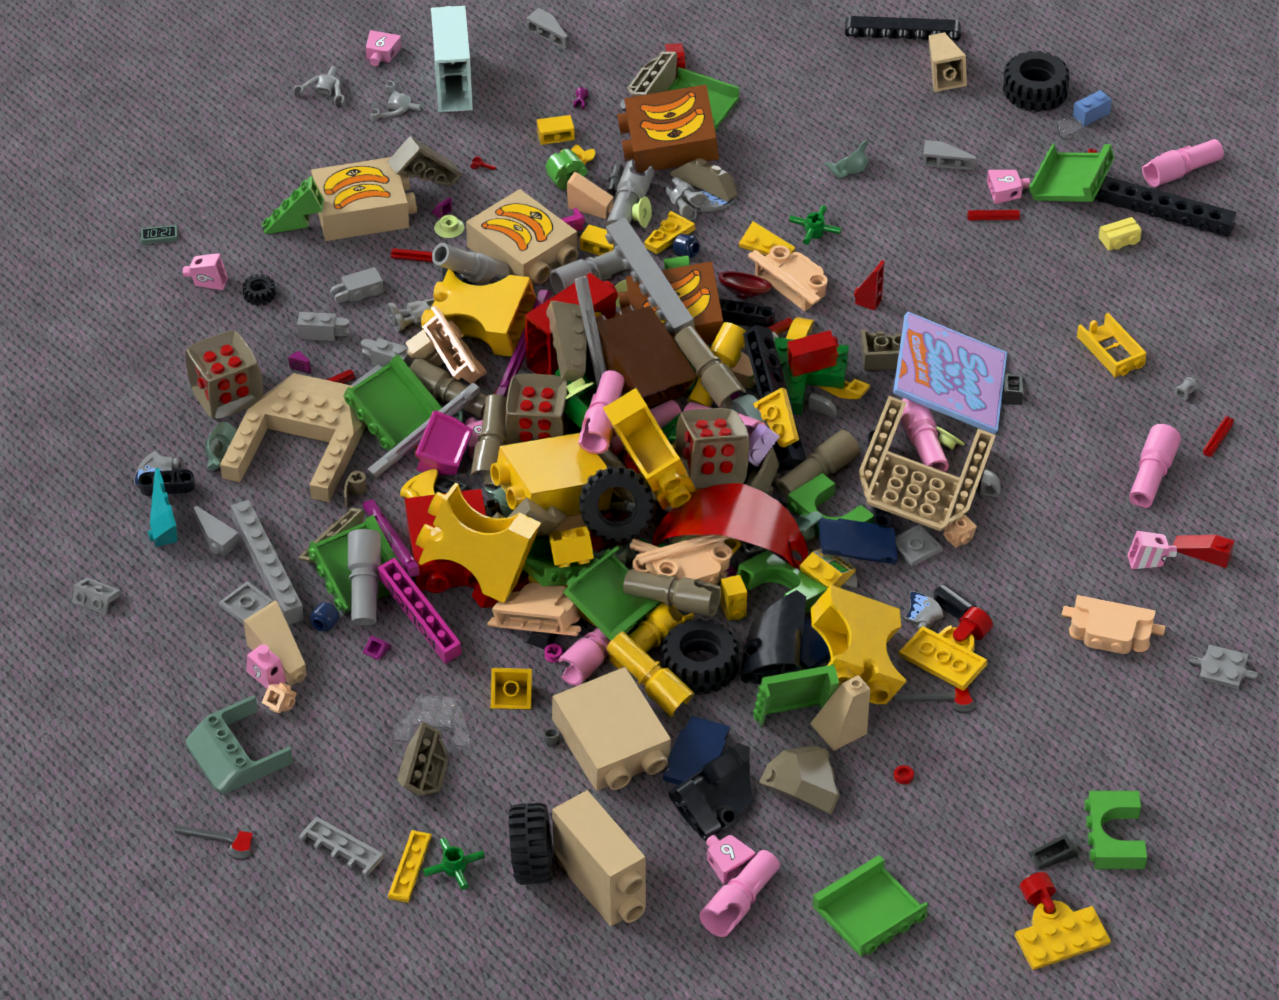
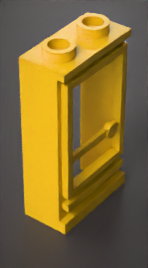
(1112, 329)

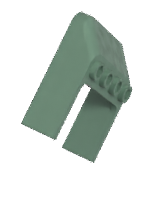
(222, 755)

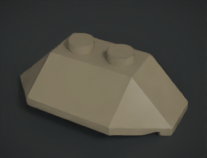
(655, 75)
(708, 178)
(765, 474)
(350, 519)
(424, 762)

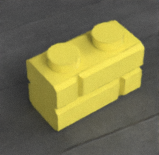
(1120, 234)

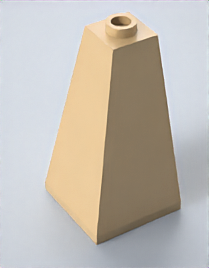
(947, 63)
(271, 629)
(844, 714)

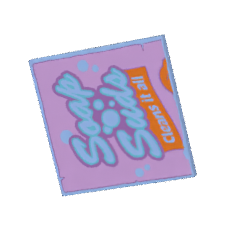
(950, 373)

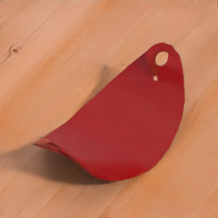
(740, 514)

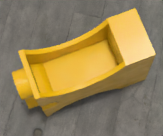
(486, 311)
(650, 449)
(484, 545)
(857, 639)

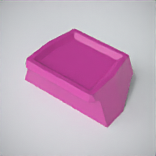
(443, 444)

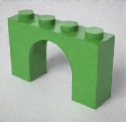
(816, 491)
(770, 568)
(1107, 851)

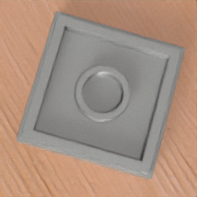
(916, 545)
(245, 601)

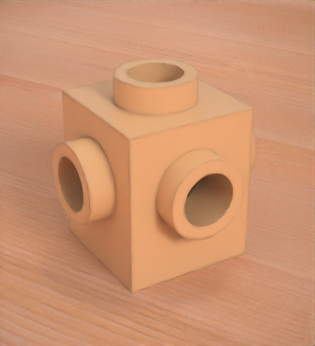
(960, 531)
(279, 697)

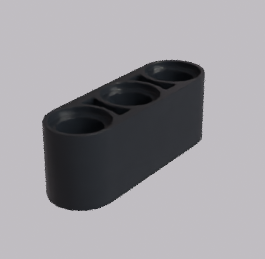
(176, 480)

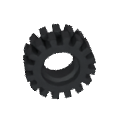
(259, 296)

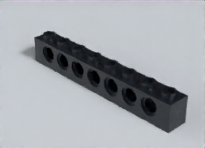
(1166, 206)
(768, 379)

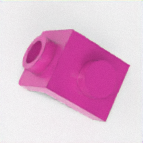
(575, 221)

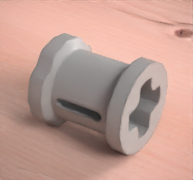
(1186, 388)

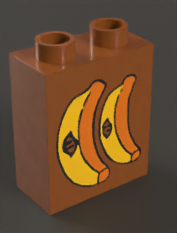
(668, 128)
(696, 290)

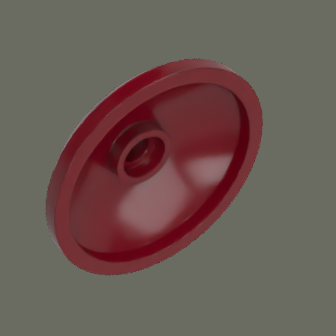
(744, 284)

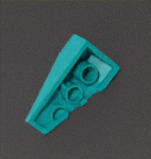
(162, 521)

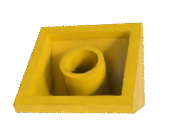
(511, 688)

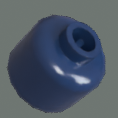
(686, 245)
(324, 616)

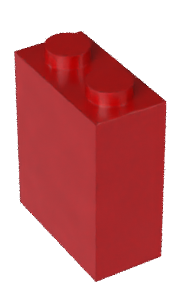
(812, 353)

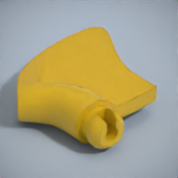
(420, 485)

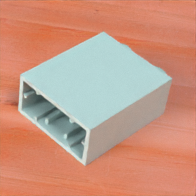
(451, 58)

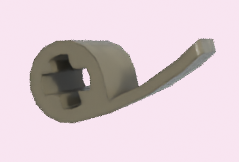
(354, 485)

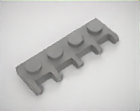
(343, 845)

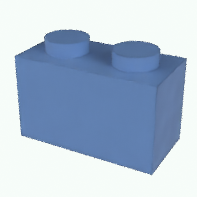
(1092, 108)

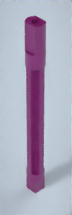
(520, 350)
(392, 538)

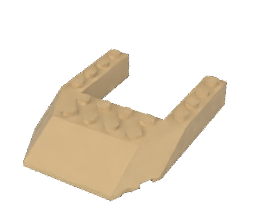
(305, 409)
(915, 488)

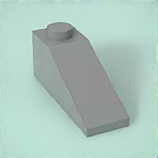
(547, 27)
(946, 156)
(217, 534)

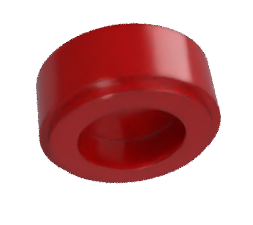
(903, 774)

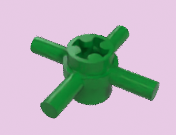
(815, 225)
(454, 863)

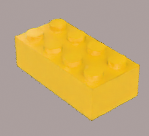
(571, 546)

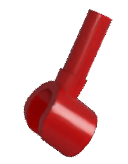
(478, 162)

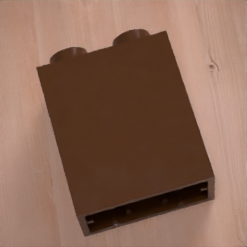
(645, 355)

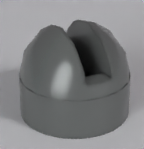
(551, 736)

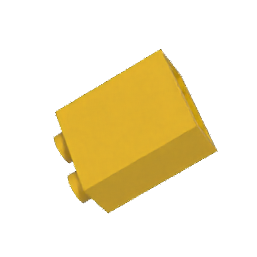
(548, 473)

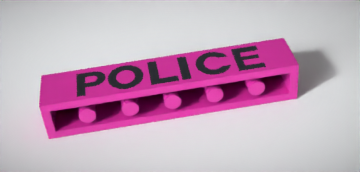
(419, 610)

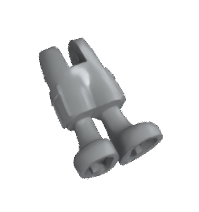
(685, 192)
(408, 316)

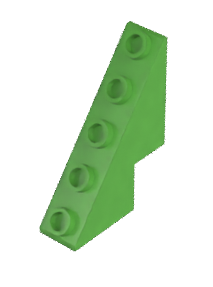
(296, 210)

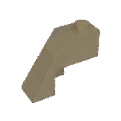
(549, 518)
(805, 776)

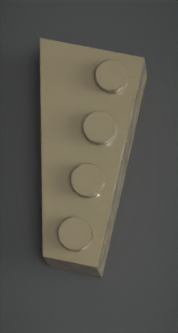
(569, 339)
(879, 350)

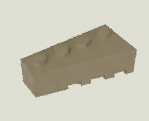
(423, 162)

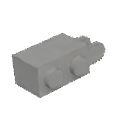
(358, 286)
(321, 326)
(383, 351)

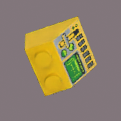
(827, 569)

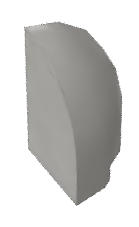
(822, 405)
(990, 484)

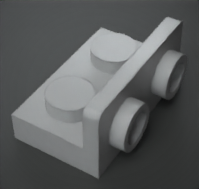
(94, 595)

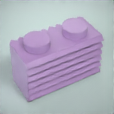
(760, 443)

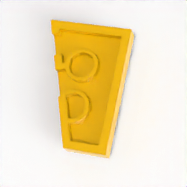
(668, 231)
(762, 240)
(777, 413)

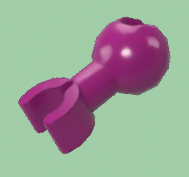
(581, 94)

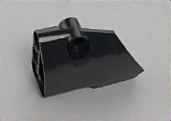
(775, 640)
(714, 789)

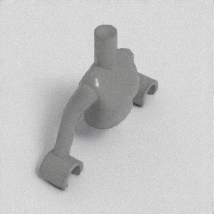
(325, 85)
(397, 102)

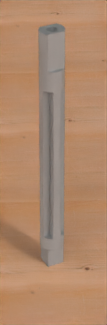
(590, 326)
(415, 437)

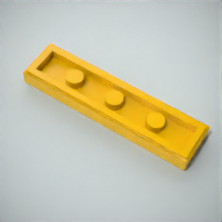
(409, 866)

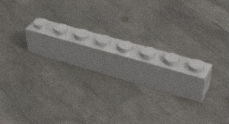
(649, 276)
(267, 561)

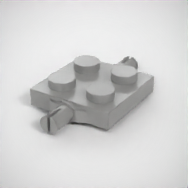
(1223, 667)

